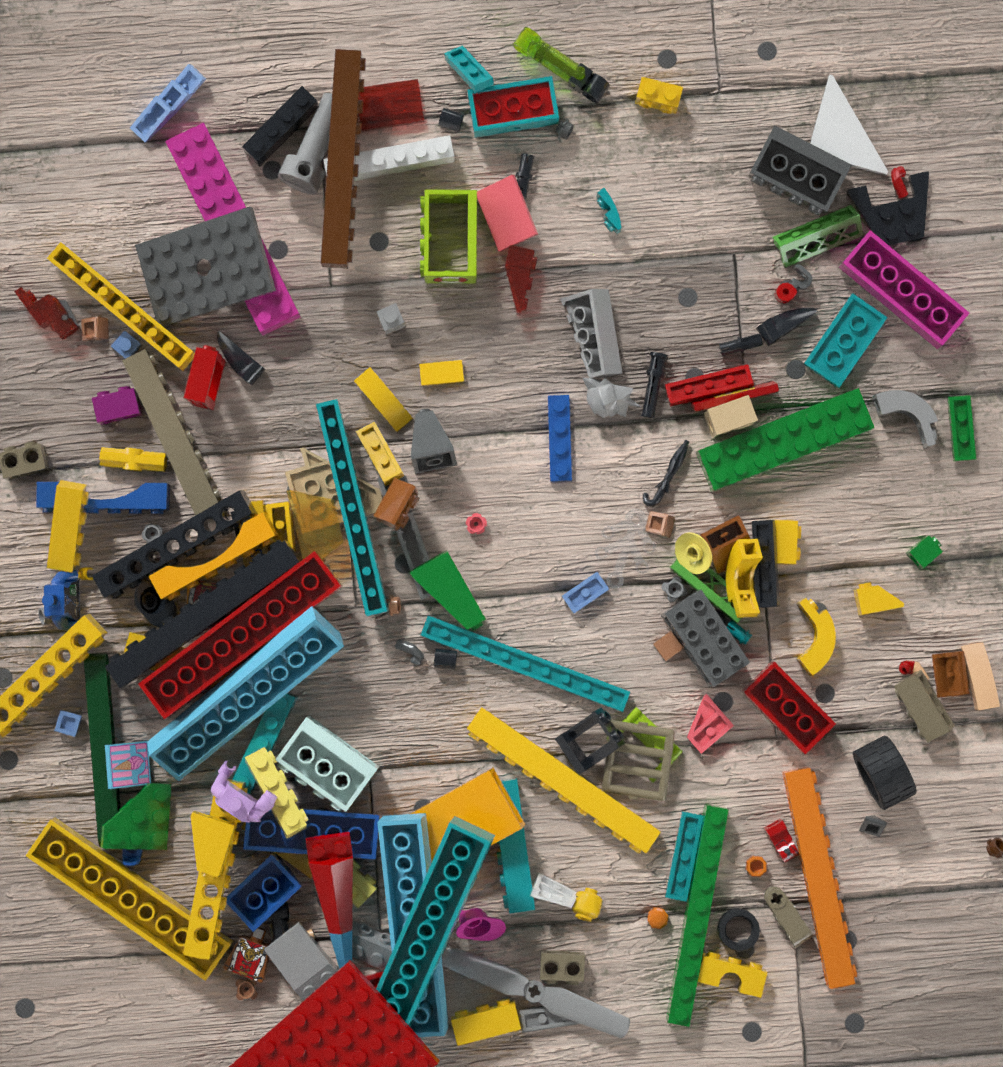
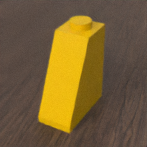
(211, 843)

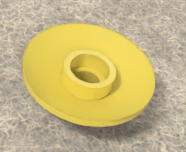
(693, 553)

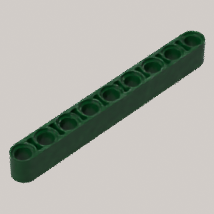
(101, 734)

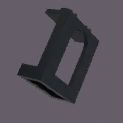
(573, 751)

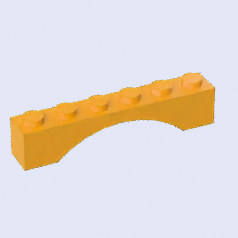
(253, 534)

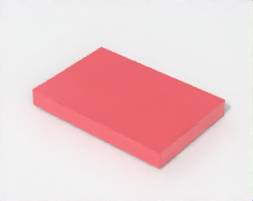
(506, 213)

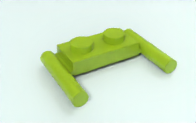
(650, 740)

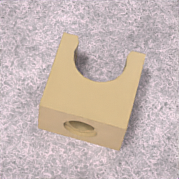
(730, 417)

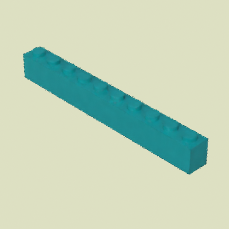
(352, 507)

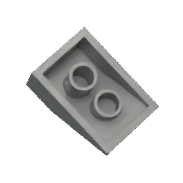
(301, 960)

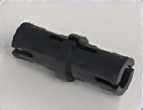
(524, 174)

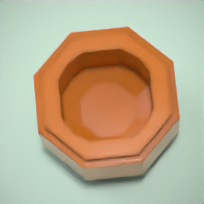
(756, 866)
(657, 918)

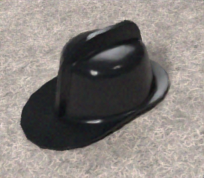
(151, 605)

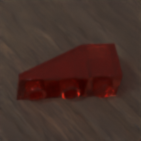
(518, 269)

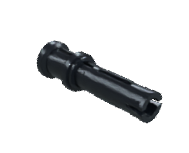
(656, 372)

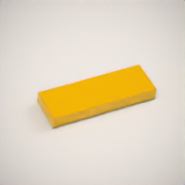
(379, 453)

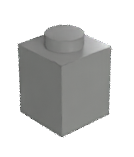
(390, 318)

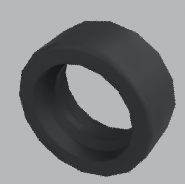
(738, 946)

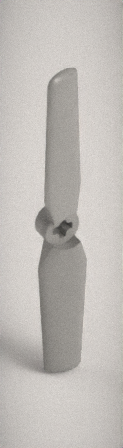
(554, 999)

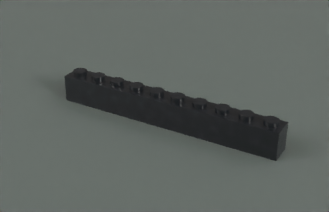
(203, 614)

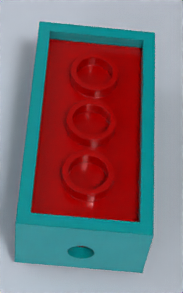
(513, 107)

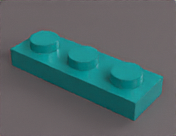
(468, 68)

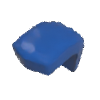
(131, 856)

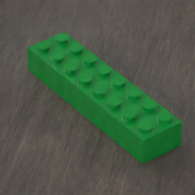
(785, 440)

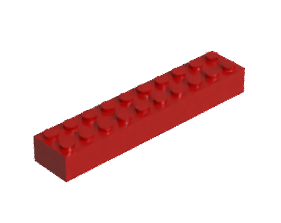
(239, 635)

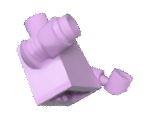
(237, 801)

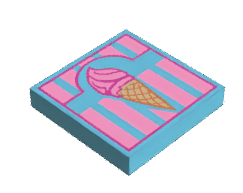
(127, 764)

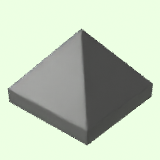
(873, 825)

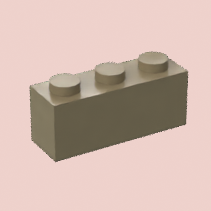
(923, 706)

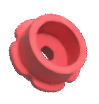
(482, 523)

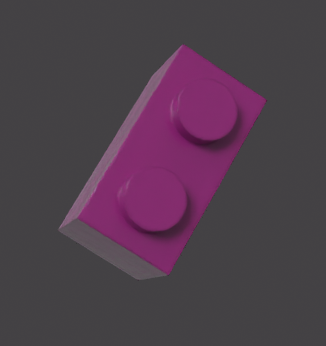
(116, 405)

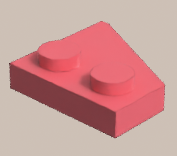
(708, 725)

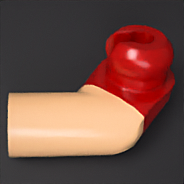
(911, 667)

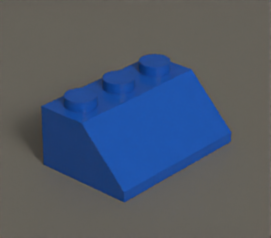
(263, 891)

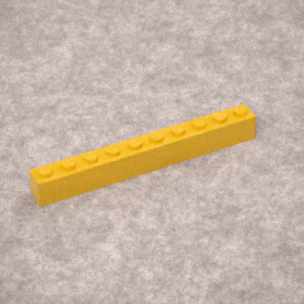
(563, 780)

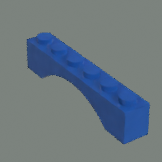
(147, 497)

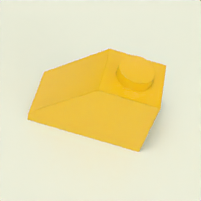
(874, 599)

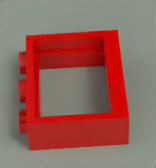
(204, 377)

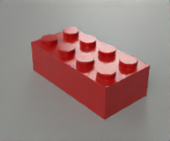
(788, 707)

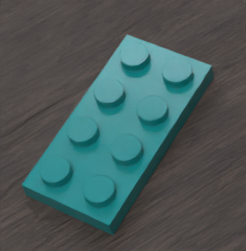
(845, 340)

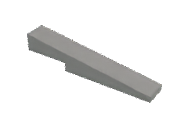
(411, 543)

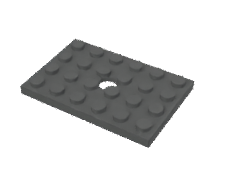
(236, 272)

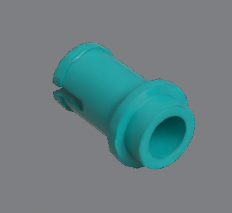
(740, 634)

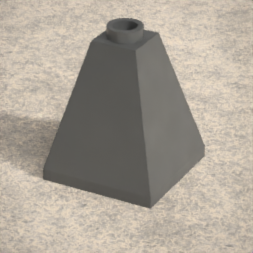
(430, 444)

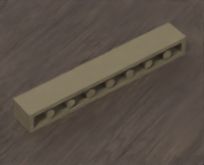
(171, 431)

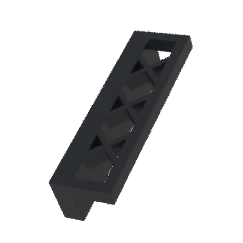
(767, 569)

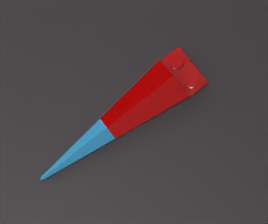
(332, 872)

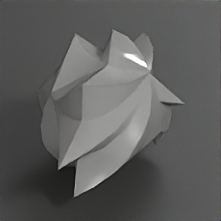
(607, 398)

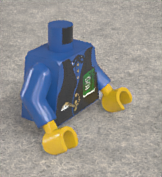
(62, 598)

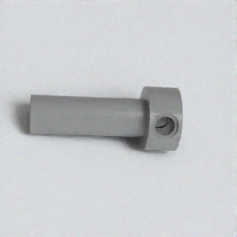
(310, 153)

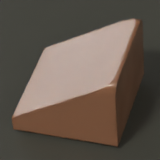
(95, 328)
(660, 524)
(668, 645)

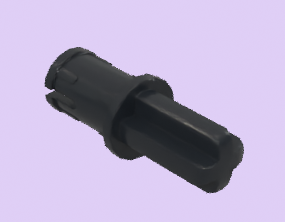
(741, 344)

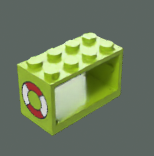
(449, 196)

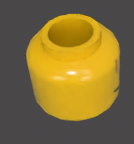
(587, 905)

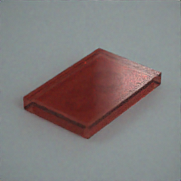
(391, 105)

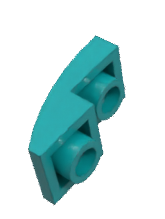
(611, 218)

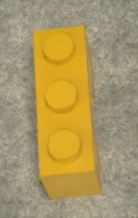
(751, 976)

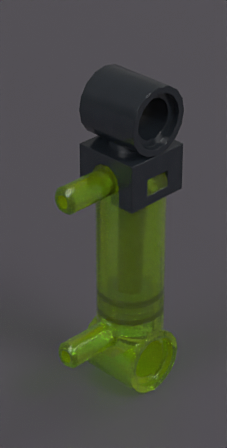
(577, 75)

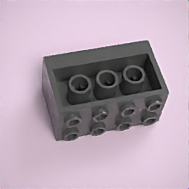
(807, 158)
(705, 638)

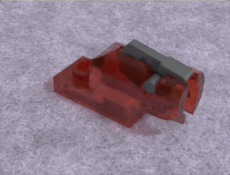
(50, 312)

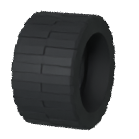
(884, 772)

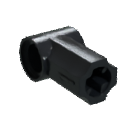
(279, 922)

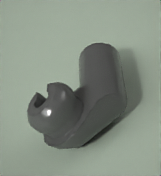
(410, 648)

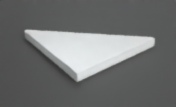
(842, 134)

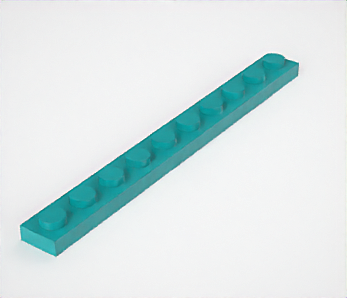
(525, 663)

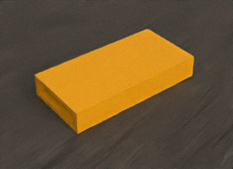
(478, 801)

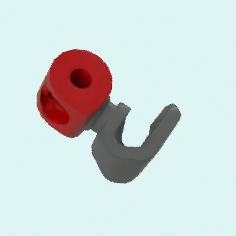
(786, 291)

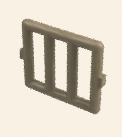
(663, 775)

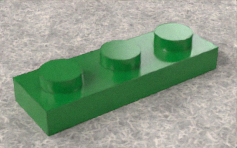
(961, 428)

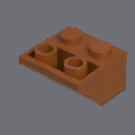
(396, 504)
(722, 540)

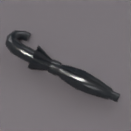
(664, 486)

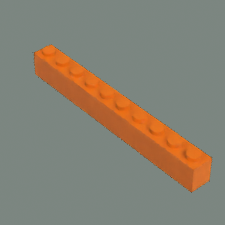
(818, 877)

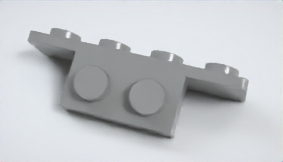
(370, 945)

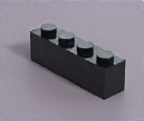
(280, 126)

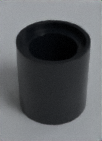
(451, 119)
(445, 659)

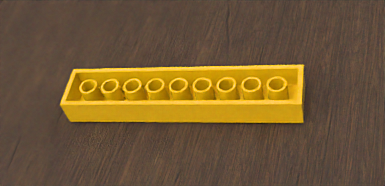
(121, 894)

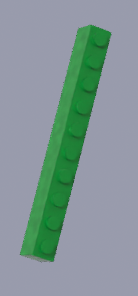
(697, 916)

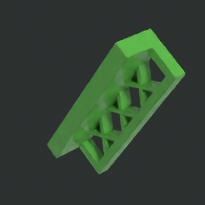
(818, 231)
(713, 598)

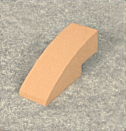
(980, 677)

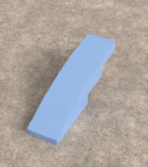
(168, 103)

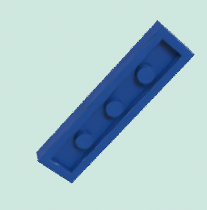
(559, 438)

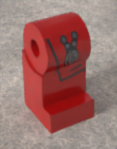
(781, 840)

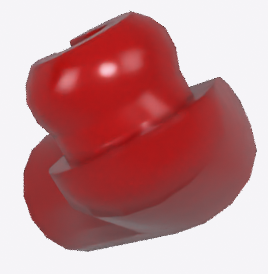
(897, 181)

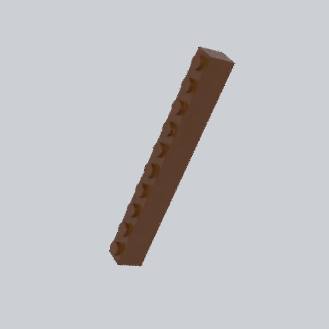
(342, 158)

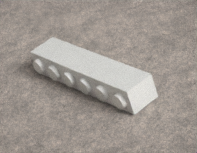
(403, 157)

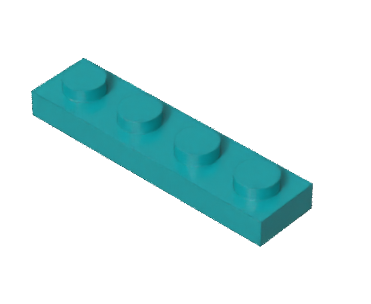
(684, 856)

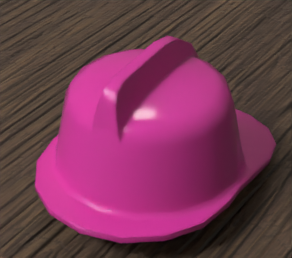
(477, 925)

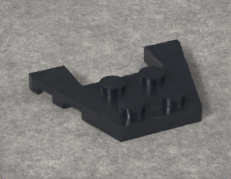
(897, 220)

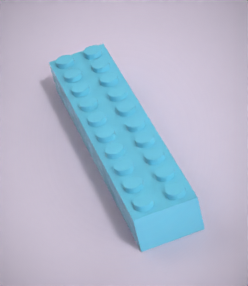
(245, 694)
(405, 866)

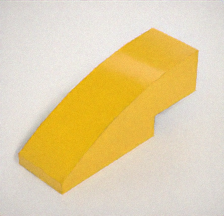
(383, 399)

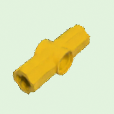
(133, 459)

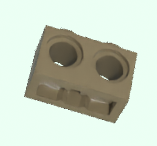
(24, 466)
(562, 960)

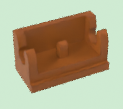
(950, 674)

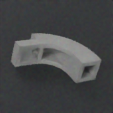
(911, 405)

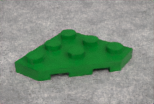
(141, 821)

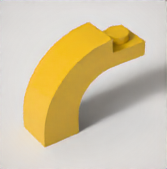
(740, 574)
(824, 637)

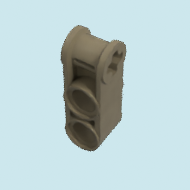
(788, 917)

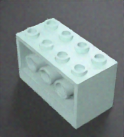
(340, 756)

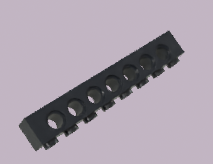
(107, 577)

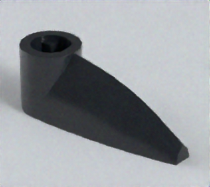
(783, 323)
(239, 360)

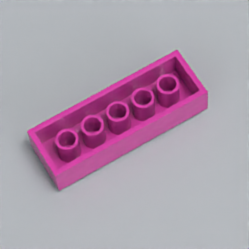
(904, 290)

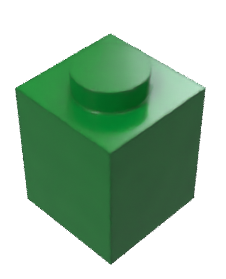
(925, 551)

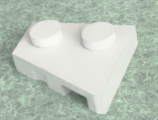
(552, 891)

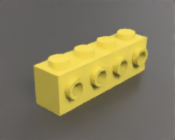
(268, 778)

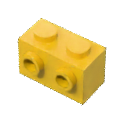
(658, 95)

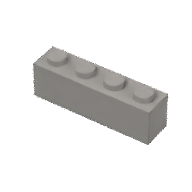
(595, 331)

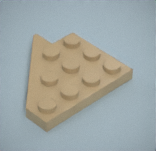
(317, 480)

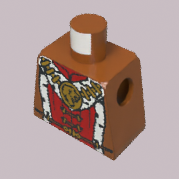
(249, 956)

